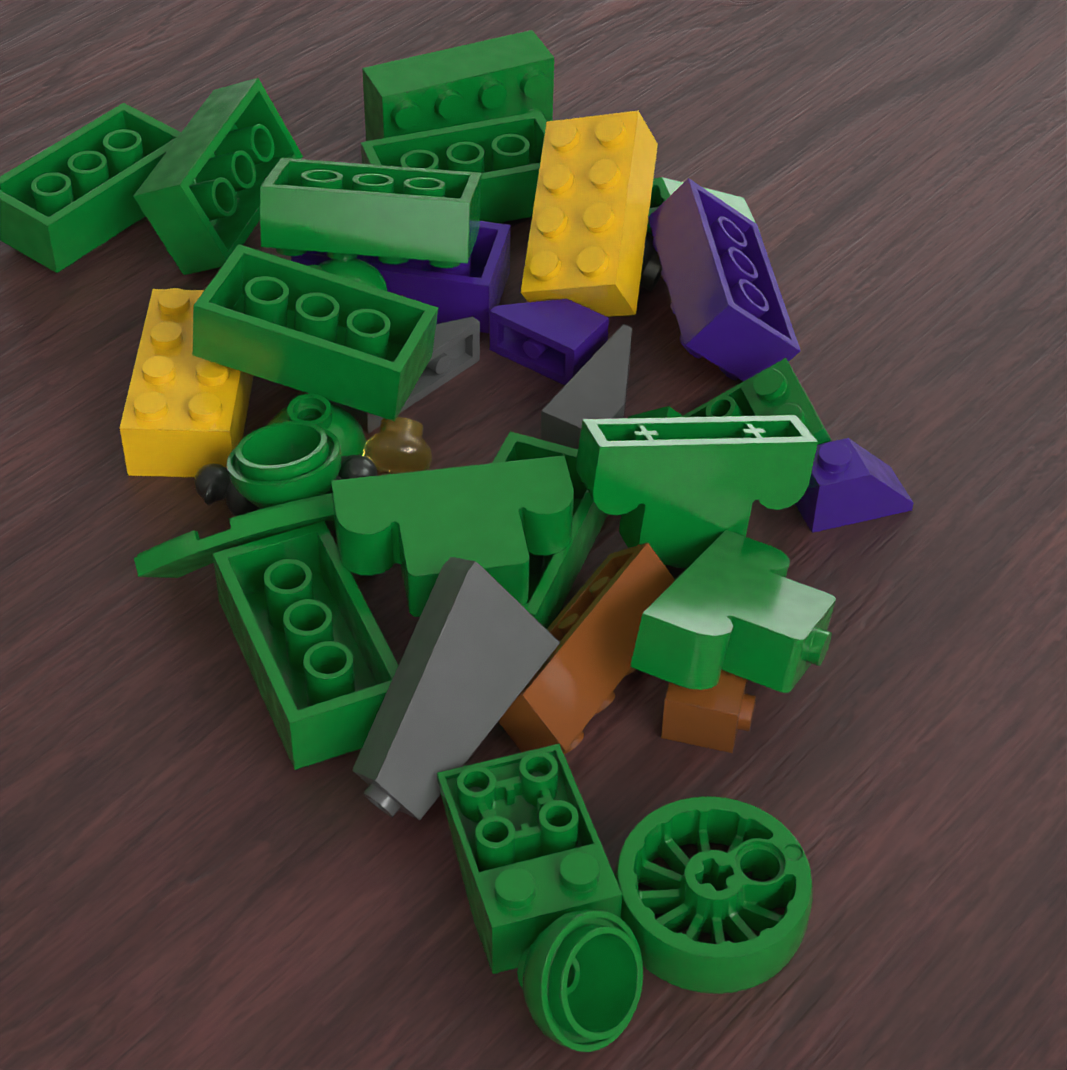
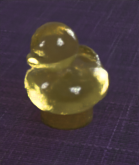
(399, 447)

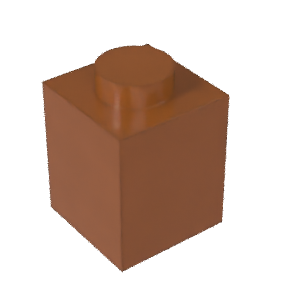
(708, 715)

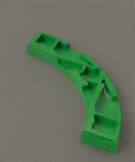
(191, 552)

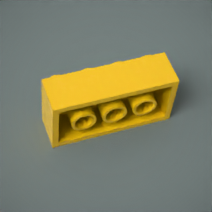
(591, 213)
(178, 405)

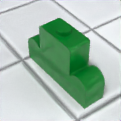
(692, 476)
(459, 512)
(735, 616)

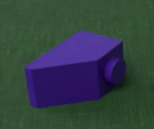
(548, 336)
(850, 488)

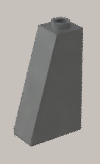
(451, 687)

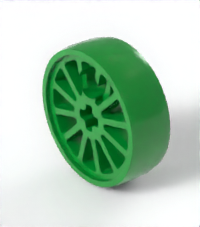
(715, 894)

